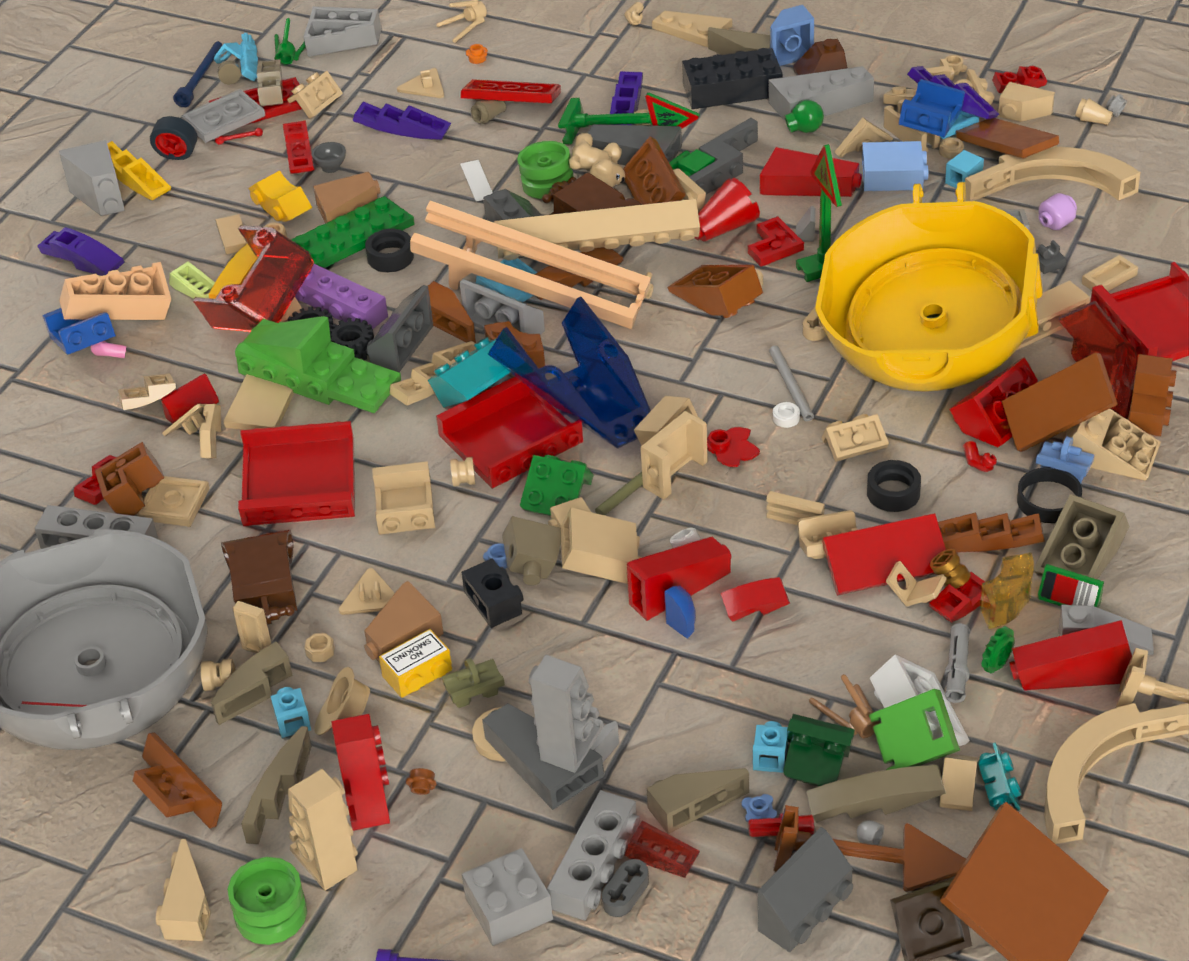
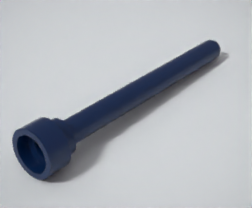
(184, 95)

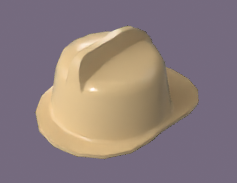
(345, 700)

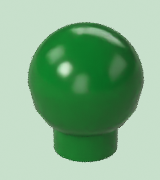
(805, 117)

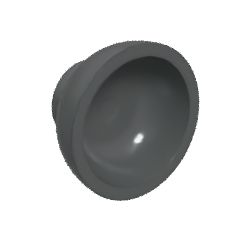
(329, 156)

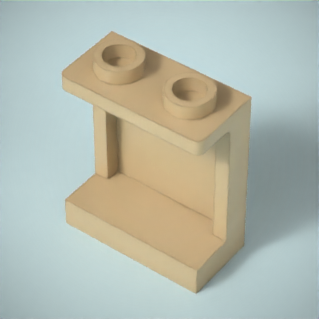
(670, 450)
(403, 498)

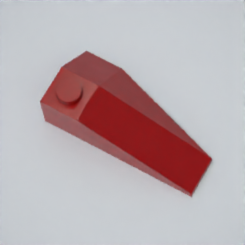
(982, 410)

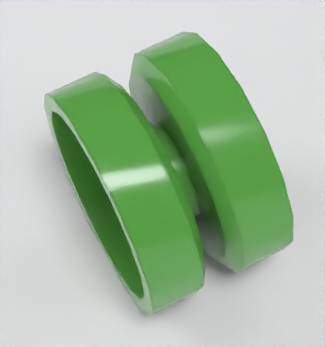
(542, 166)
(267, 900)

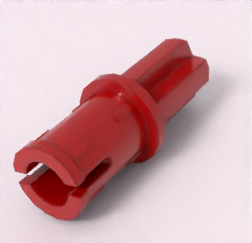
(771, 826)

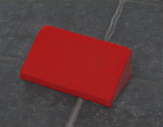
(187, 396)

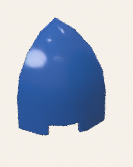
(680, 610)

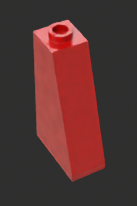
(789, 175)
(688, 566)
(1074, 659)

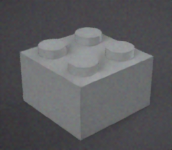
(507, 896)

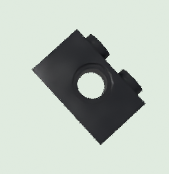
(492, 592)

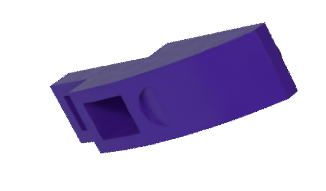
(82, 250)

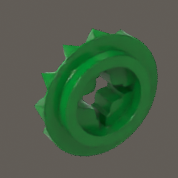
(998, 650)

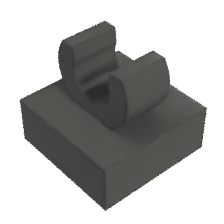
(1050, 257)

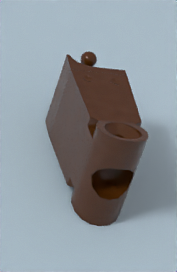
(585, 195)
(263, 572)

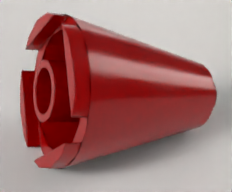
(727, 210)

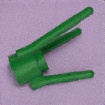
(286, 50)

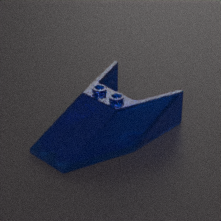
(598, 392)

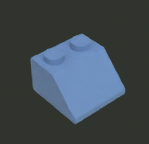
(792, 34)

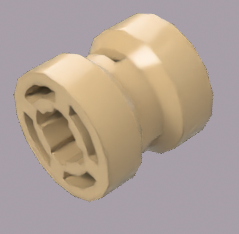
(216, 674)

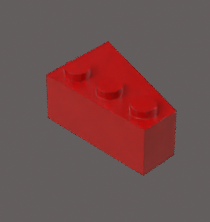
(361, 770)

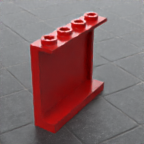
(1152, 314)
(506, 429)
(297, 473)

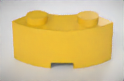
(279, 197)

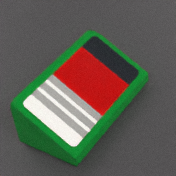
(1069, 588)

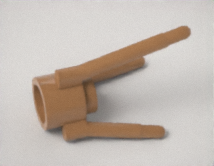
(858, 716)

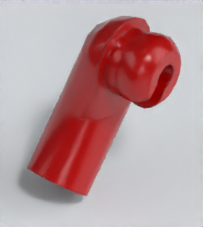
(983, 463)

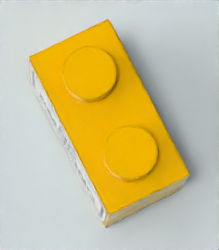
(415, 663)

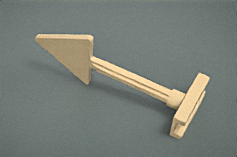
(1136, 681)

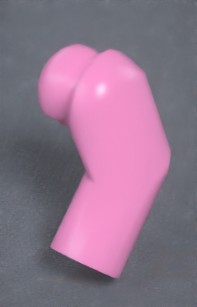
(108, 349)

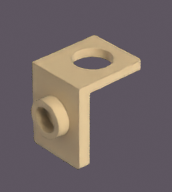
(915, 591)

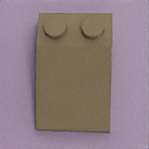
(1084, 538)

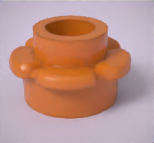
(477, 53)

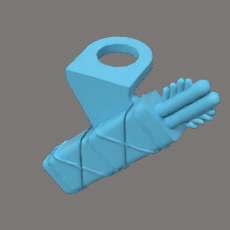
(245, 52)

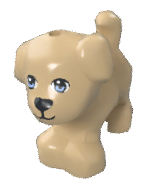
(599, 162)

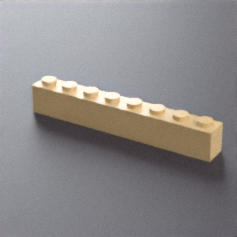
(611, 226)

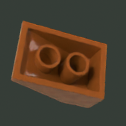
(719, 288)

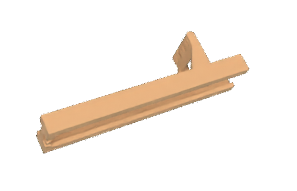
(477, 230)

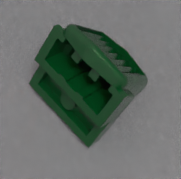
(816, 750)

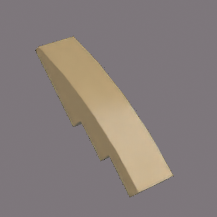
(417, 386)

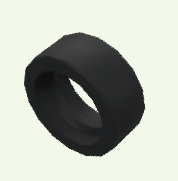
(389, 261)
(893, 500)

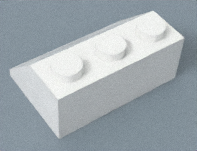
(903, 680)

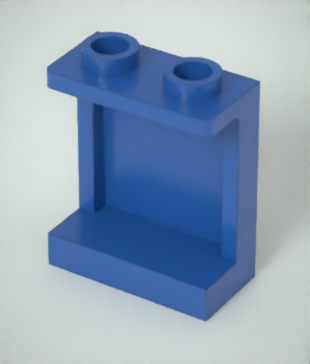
(932, 108)
(76, 334)

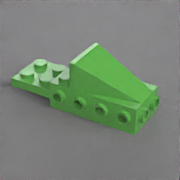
(308, 362)

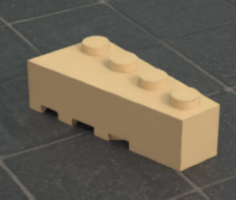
(321, 829)

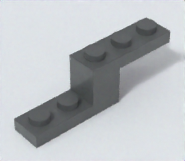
(727, 155)

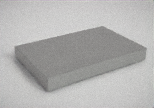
(223, 115)

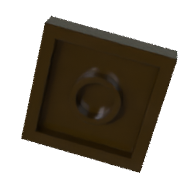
(927, 925)

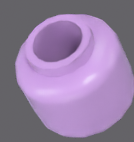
(1057, 211)

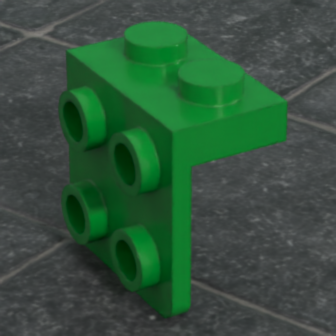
(553, 483)

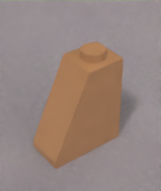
(345, 195)
(401, 620)

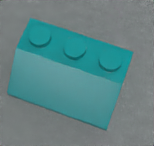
(468, 375)

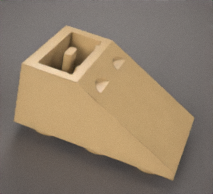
(1116, 445)

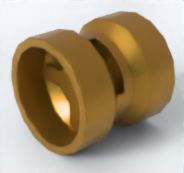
(949, 565)

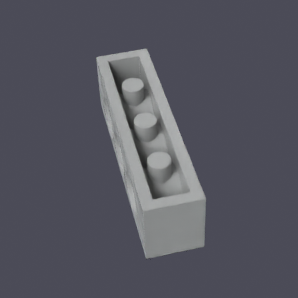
(69, 524)
(593, 855)

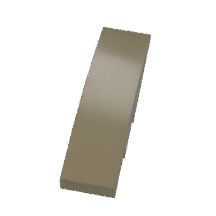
(281, 774)
(875, 790)

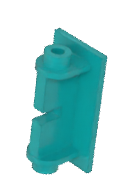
(998, 768)

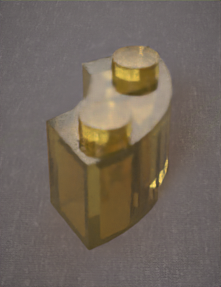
(1009, 591)

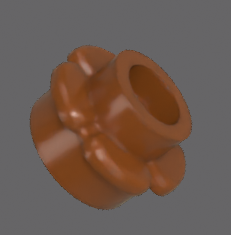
(421, 781)

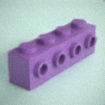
(342, 297)

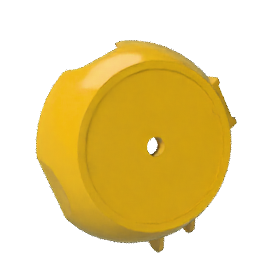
(923, 261)

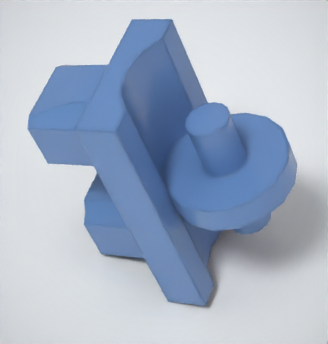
(1065, 458)

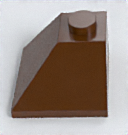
(821, 57)

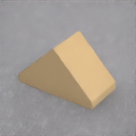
(959, 782)

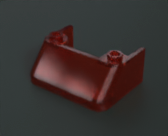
(267, 287)
(1097, 333)

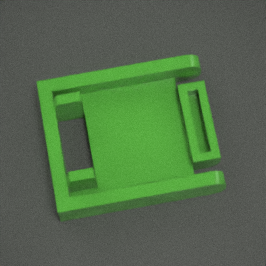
(906, 734)

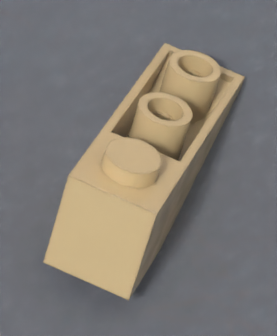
(185, 904)

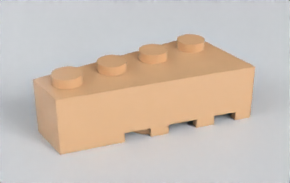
(122, 295)

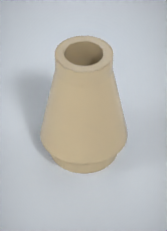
(1093, 112)

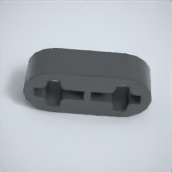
(620, 885)

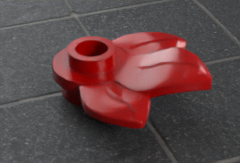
(732, 446)

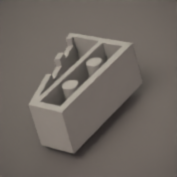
(341, 29)

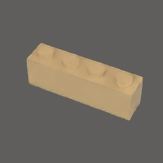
(1054, 304)

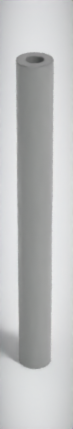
(791, 383)

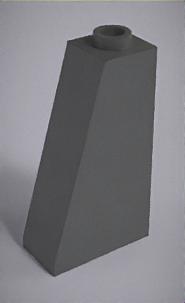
(632, 137)
(515, 739)

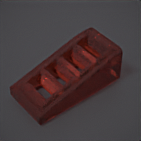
(656, 837)

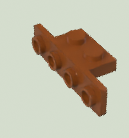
(174, 785)

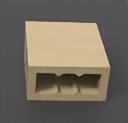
(598, 544)

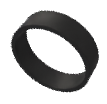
(1046, 474)

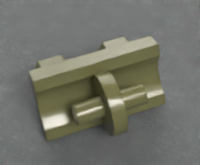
(472, 681)

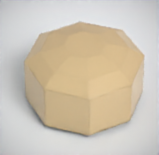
(319, 647)

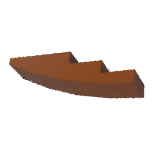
(570, 279)
(992, 533)

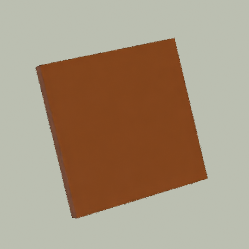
(1024, 892)

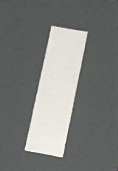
(476, 179)

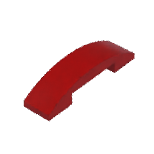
(298, 147)

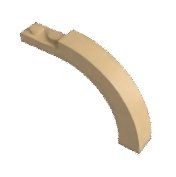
(1057, 163)
(1090, 744)

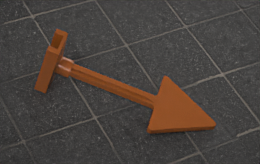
(922, 857)

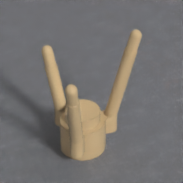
(474, 11)

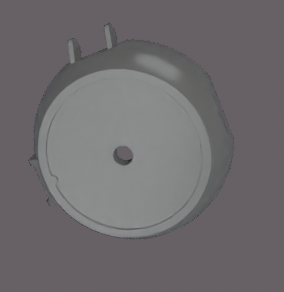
(103, 600)

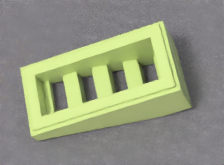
(179, 277)

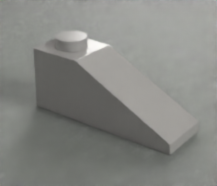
(1082, 617)

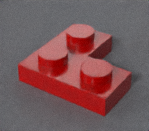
(777, 243)

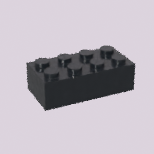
(729, 77)

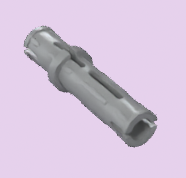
(957, 671)

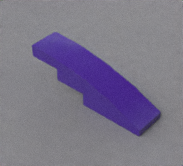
(627, 93)
(972, 103)
(406, 123)

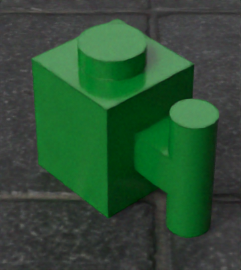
(691, 162)

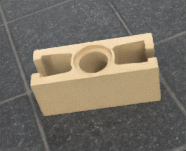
(891, 122)

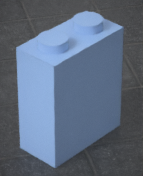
(893, 165)

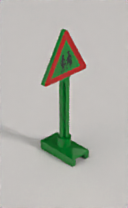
(660, 114)
(825, 176)

